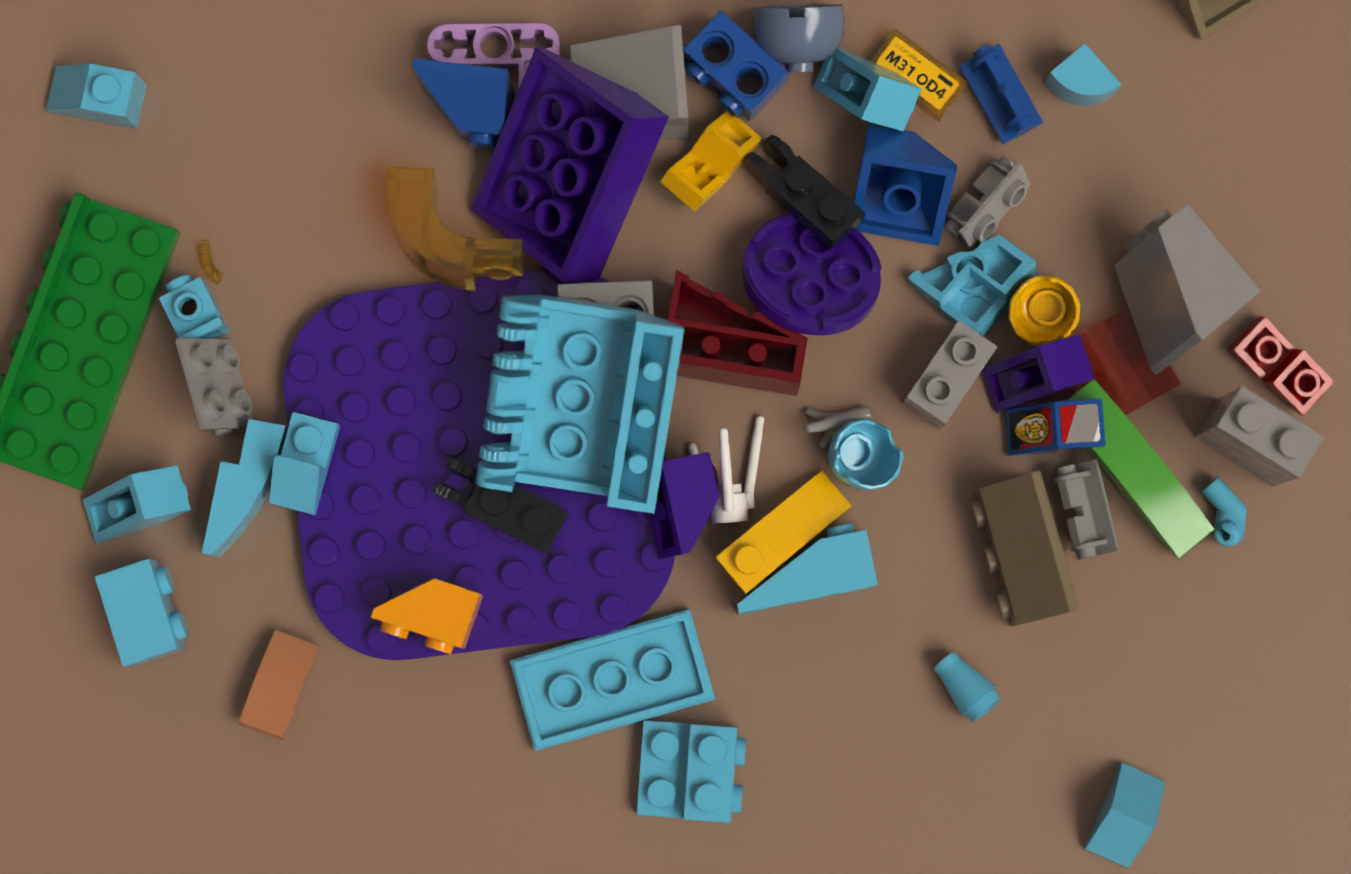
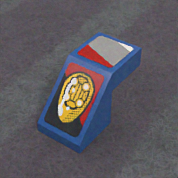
(1055, 427)

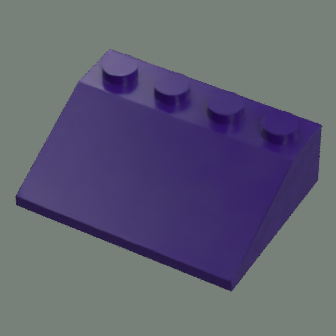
(568, 165)

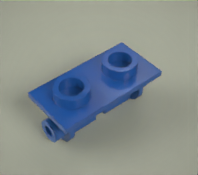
(1000, 93)

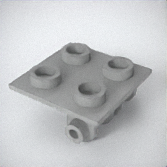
(215, 384)

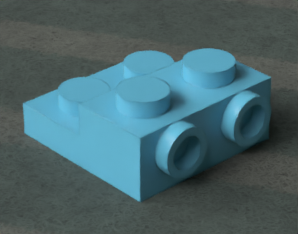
(690, 771)

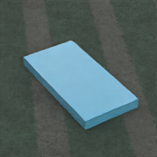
(612, 680)

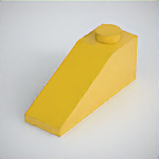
(782, 532)

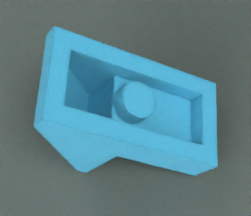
(303, 463)

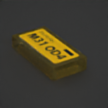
(938, 83)

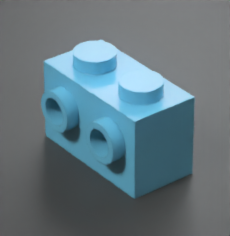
(142, 612)

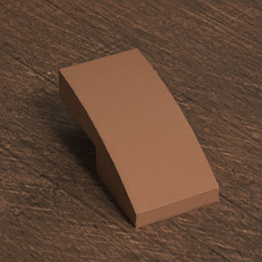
(278, 685)

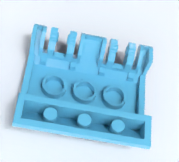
(581, 399)

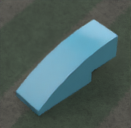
(243, 487)

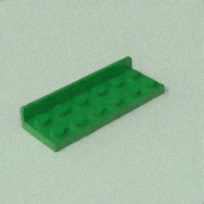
(80, 338)

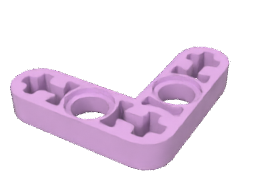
(459, 32)

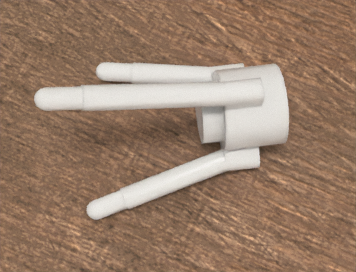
(732, 503)

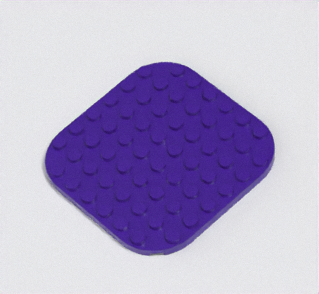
(410, 390)

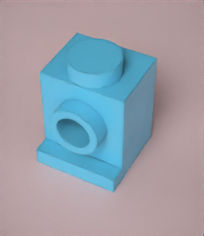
(208, 318)

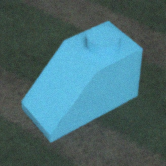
(867, 89)
(97, 94)
(136, 503)

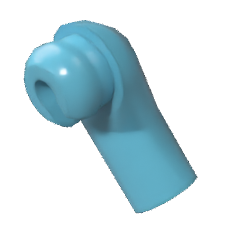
(1230, 513)

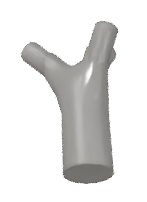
(832, 422)

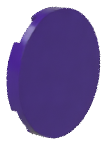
(805, 282)

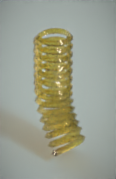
(210, 270)

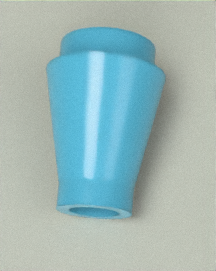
(967, 687)

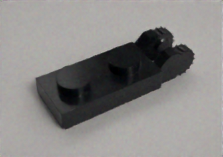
(805, 193)
(512, 512)

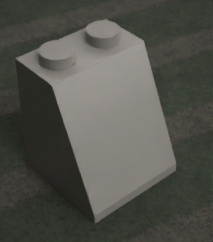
(645, 64)
(1179, 285)

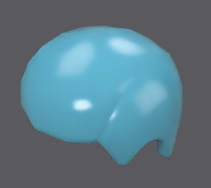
(864, 455)

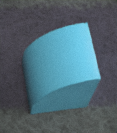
(1082, 79)

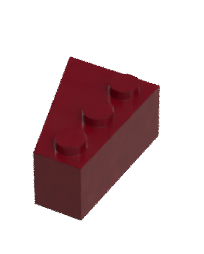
(733, 343)

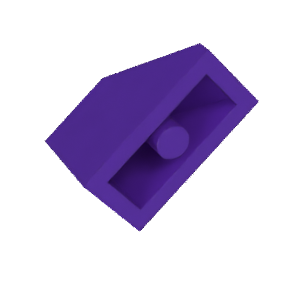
(1038, 373)
(683, 503)

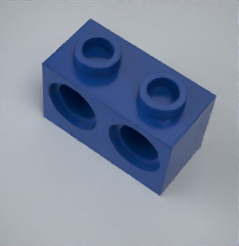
(743, 60)

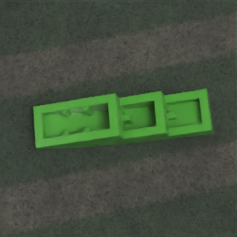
(1145, 479)

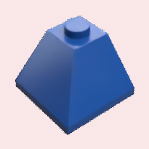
(469, 97)
(903, 186)

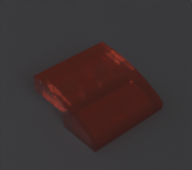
(1122, 365)

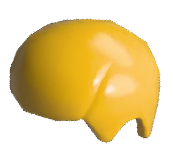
(1044, 310)

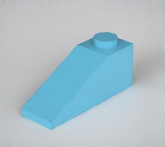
(825, 569)

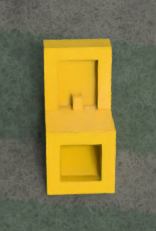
(711, 160)

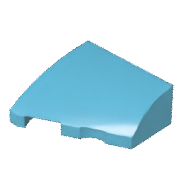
(976, 283)

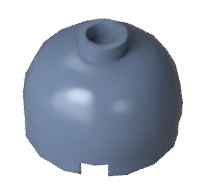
(799, 33)

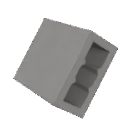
(1259, 437)

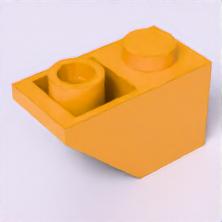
(433, 610)

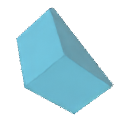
(1126, 815)

